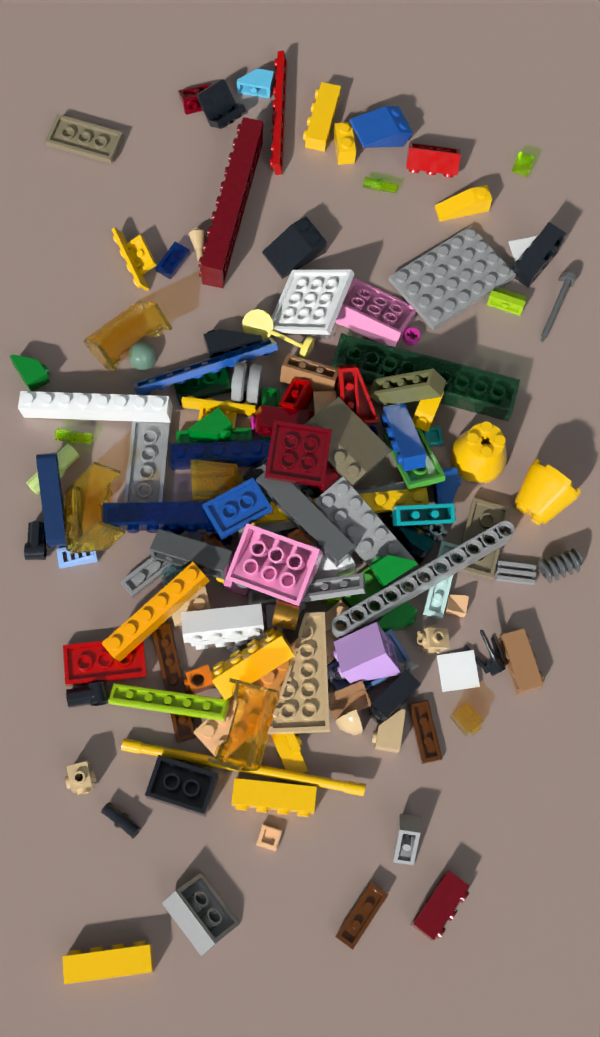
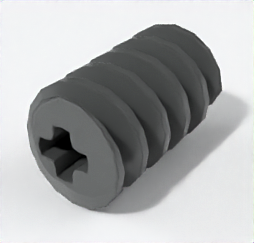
(560, 564)

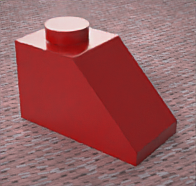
(297, 394)

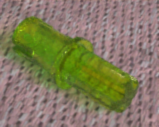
(378, 185)
(73, 436)

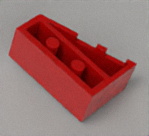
(354, 393)

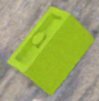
(507, 301)

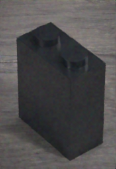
(394, 697)

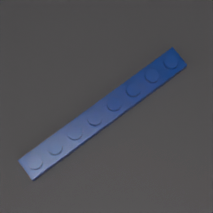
(200, 368)

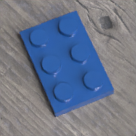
(237, 508)

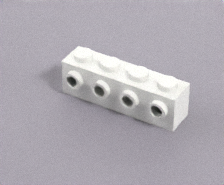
(222, 623)

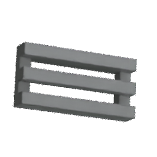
(532, 574)

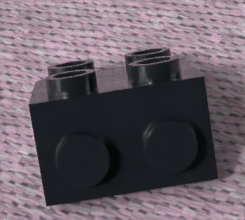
(219, 104)

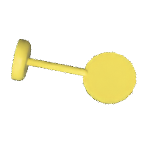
(261, 323)

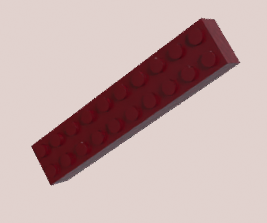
(231, 203)

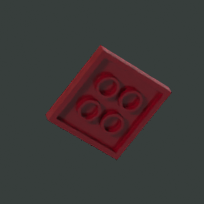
(298, 453)

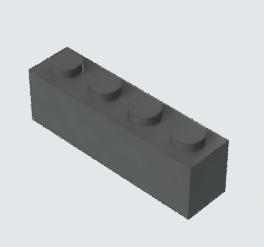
(185, 550)

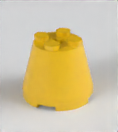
(480, 453)
(544, 493)

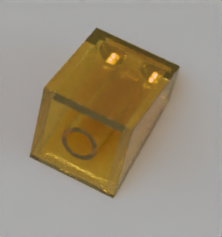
(212, 479)

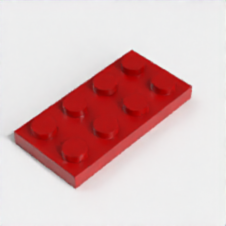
(93, 663)

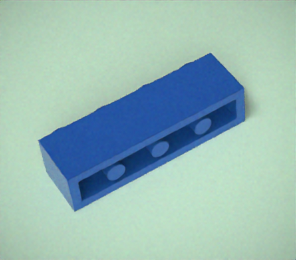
(403, 437)

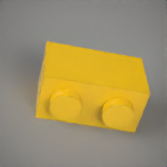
(344, 143)

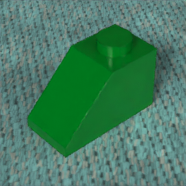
(31, 371)
(211, 427)
(390, 568)
(398, 618)

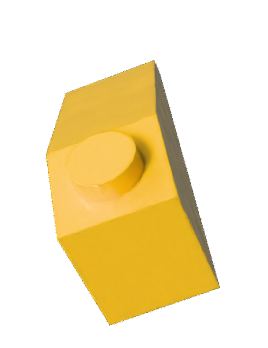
(467, 203)

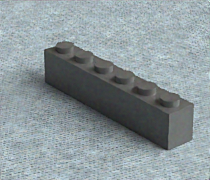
(308, 518)

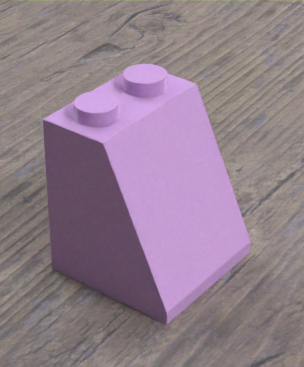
(366, 655)

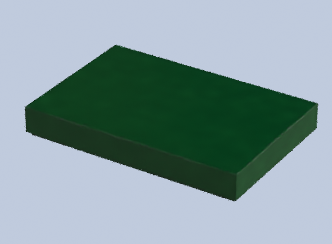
(207, 386)

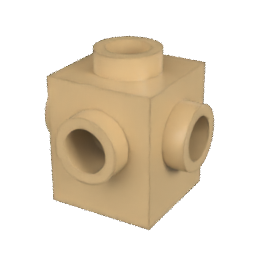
(433, 639)
(77, 771)

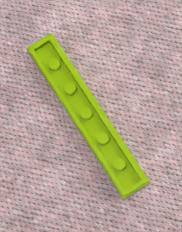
(169, 702)

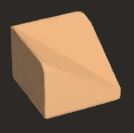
(457, 605)

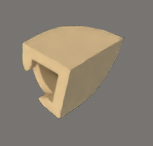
(350, 723)

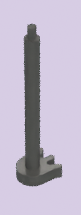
(569, 279)

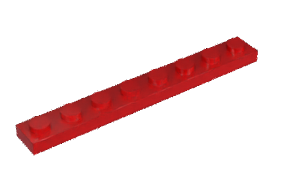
(278, 118)

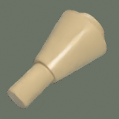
(197, 238)

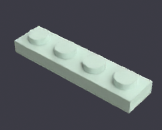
(439, 593)

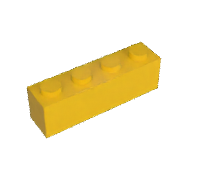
(322, 116)
(273, 796)
(107, 963)

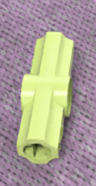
(66, 457)

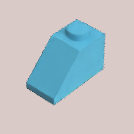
(256, 83)

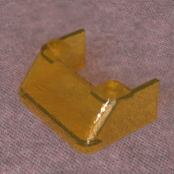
(127, 328)
(85, 511)
(248, 728)

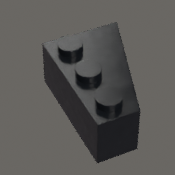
(539, 254)

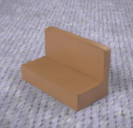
(348, 699)

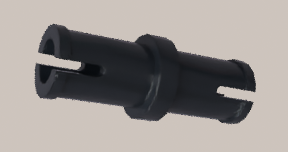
(121, 820)

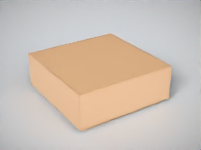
(269, 837)

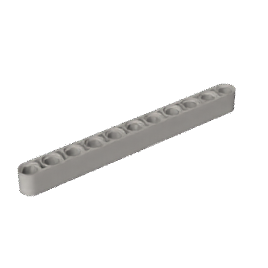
(418, 586)

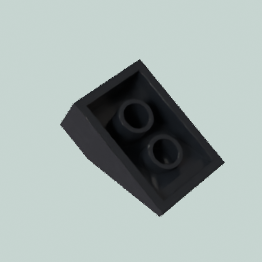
(295, 247)

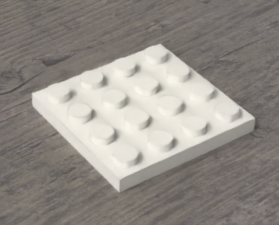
(311, 301)

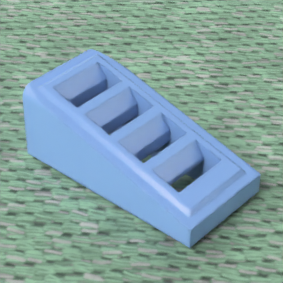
(77, 561)

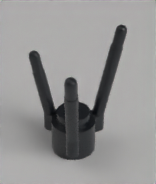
(495, 664)

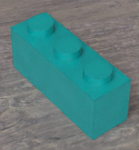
(423, 514)

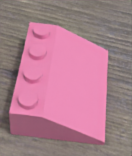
(375, 313)
(274, 564)

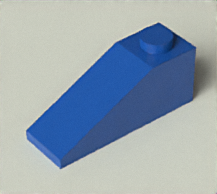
(445, 491)

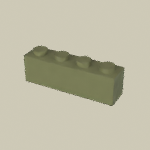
(407, 387)

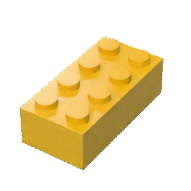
(252, 662)

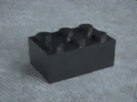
(181, 785)

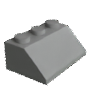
(200, 913)

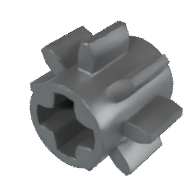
(436, 527)

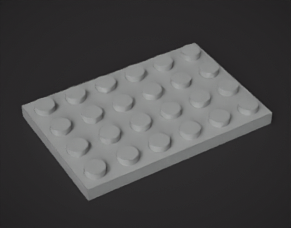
(451, 277)

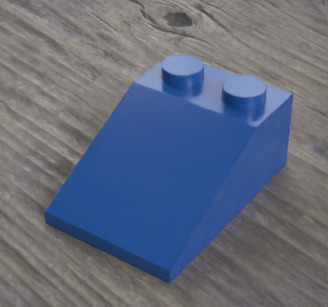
(382, 128)

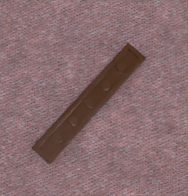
(173, 678)

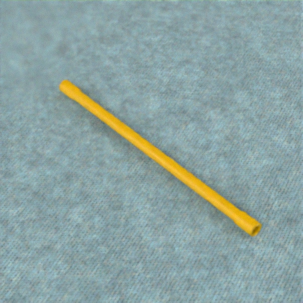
(346, 786)

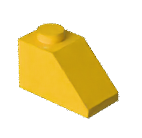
(426, 413)

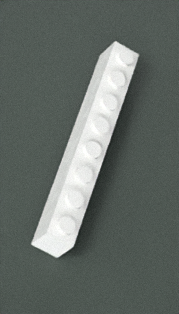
(95, 406)

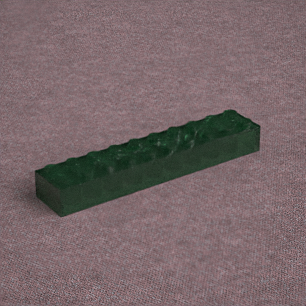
(464, 386)

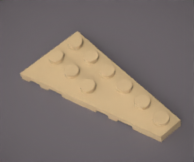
(304, 692)

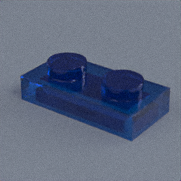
(172, 260)

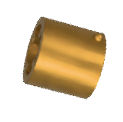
(285, 615)

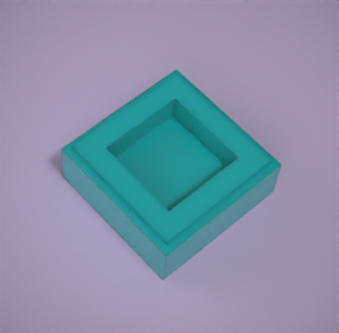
(434, 436)

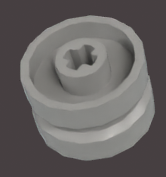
(246, 383)

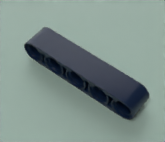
(51, 499)

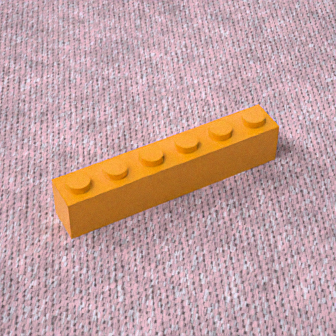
(155, 612)

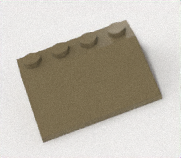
(353, 445)

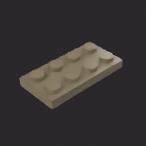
(84, 138)
(480, 518)

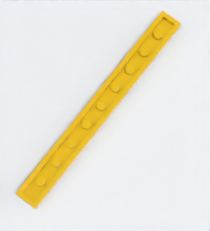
(377, 501)

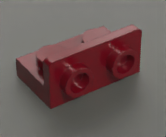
(189, 98)

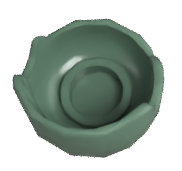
(142, 355)

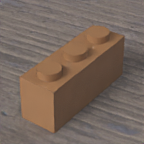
(321, 376)
(521, 661)

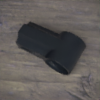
(35, 547)
(93, 695)

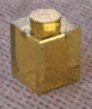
(467, 719)

